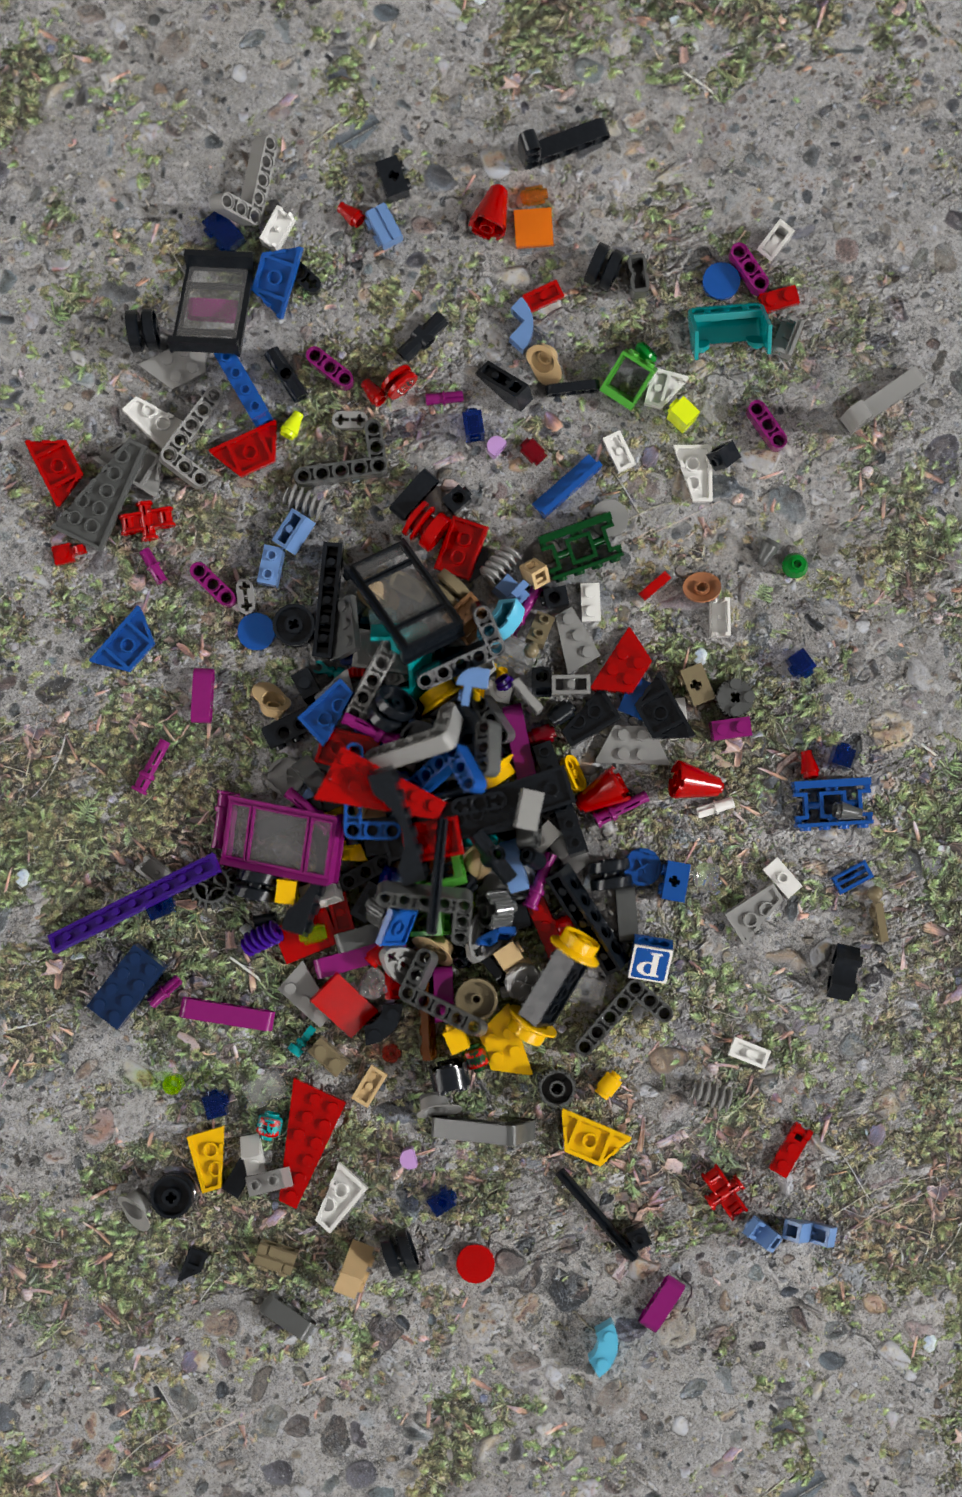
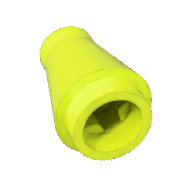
(291, 425)

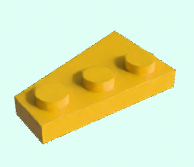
(207, 1155)

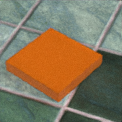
(533, 228)

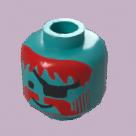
(269, 1125)

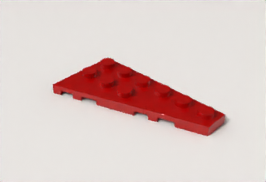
(349, 785)
(309, 1128)

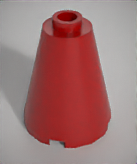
(491, 214)
(693, 782)
(603, 792)

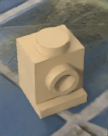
(535, 573)

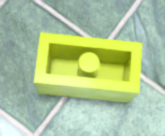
(682, 414)

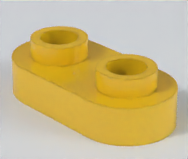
(574, 773)

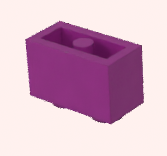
(730, 728)

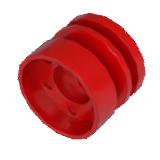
(426, 526)

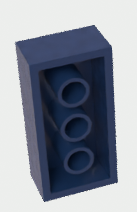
(127, 986)

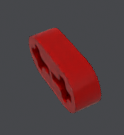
(654, 586)

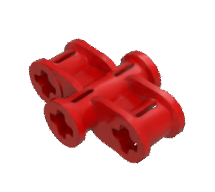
(147, 521)
(724, 1192)

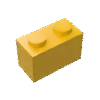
(287, 891)
(455, 1039)

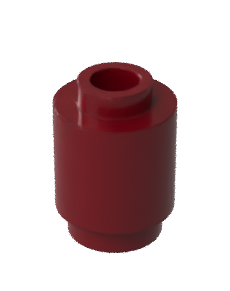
(532, 451)
(541, 734)

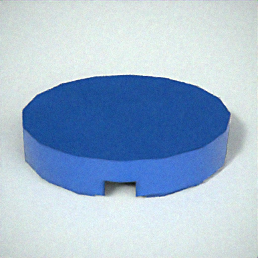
(721, 281)
(256, 631)
(644, 866)

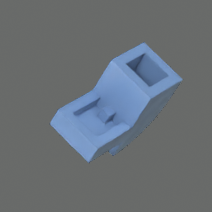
(509, 589)
(469, 679)
(762, 1233)

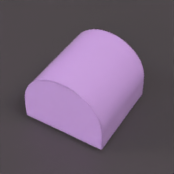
(495, 446)
(408, 1158)

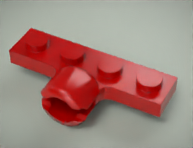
(547, 925)

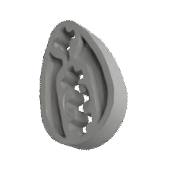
(483, 951)
(392, 966)

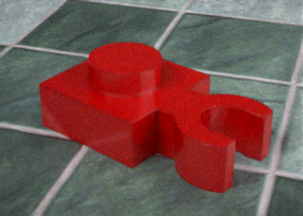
(356, 672)

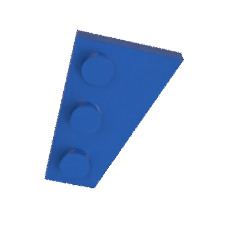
(326, 711)

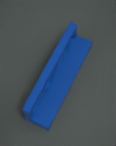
(567, 486)

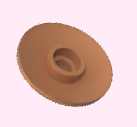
(702, 587)

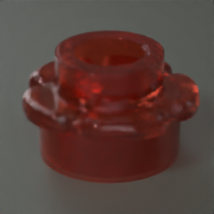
(391, 1058)

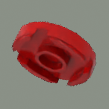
(475, 1263)

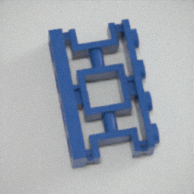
(244, 388)
(831, 788)

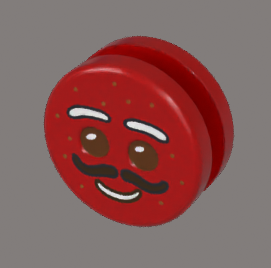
(399, 382)

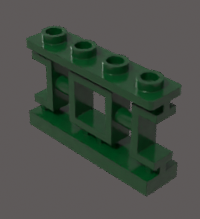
(575, 532)

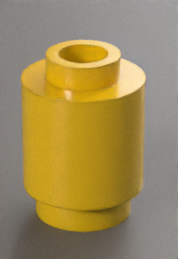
(608, 1084)

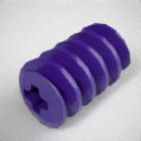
(262, 938)

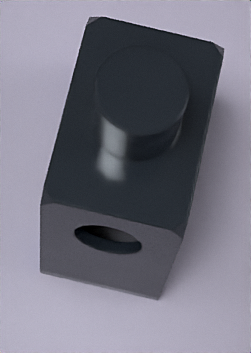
(306, 684)

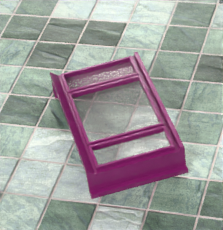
(283, 841)

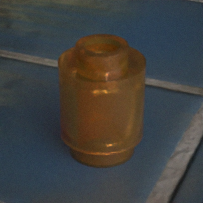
(533, 195)

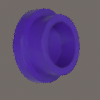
(504, 682)

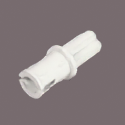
(715, 807)

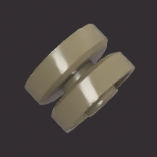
(452, 586)
(477, 987)

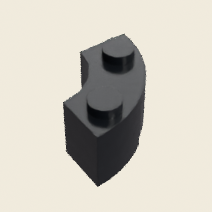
(846, 964)
(384, 1024)

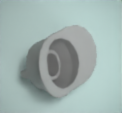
(436, 1105)
(135, 1208)

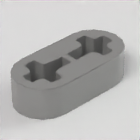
(349, 415)
(241, 597)

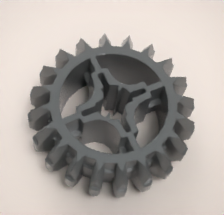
(208, 892)

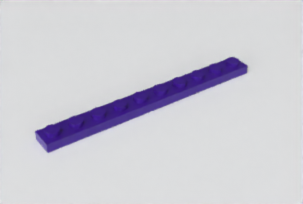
(134, 903)

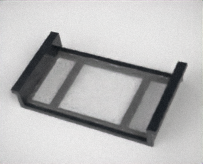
(213, 302)
(406, 601)

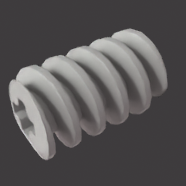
(303, 501)
(498, 563)
(712, 1094)

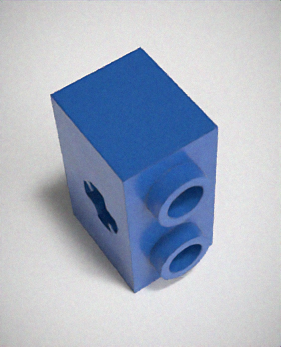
(681, 872)

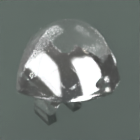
(706, 878)
(372, 984)

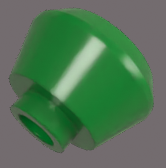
(645, 352)
(791, 569)

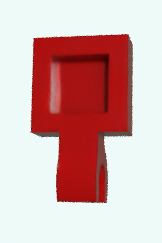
(66, 554)

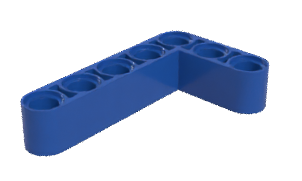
(441, 766)
(363, 825)

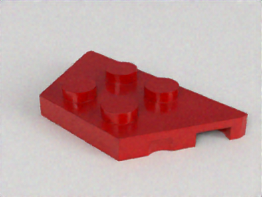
(249, 451)
(57, 467)
(624, 666)

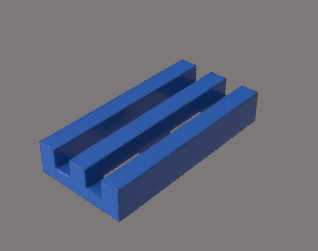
(866, 869)

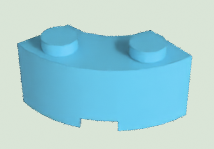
(507, 617)
(606, 1347)

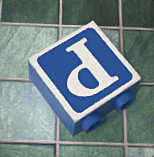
(650, 958)

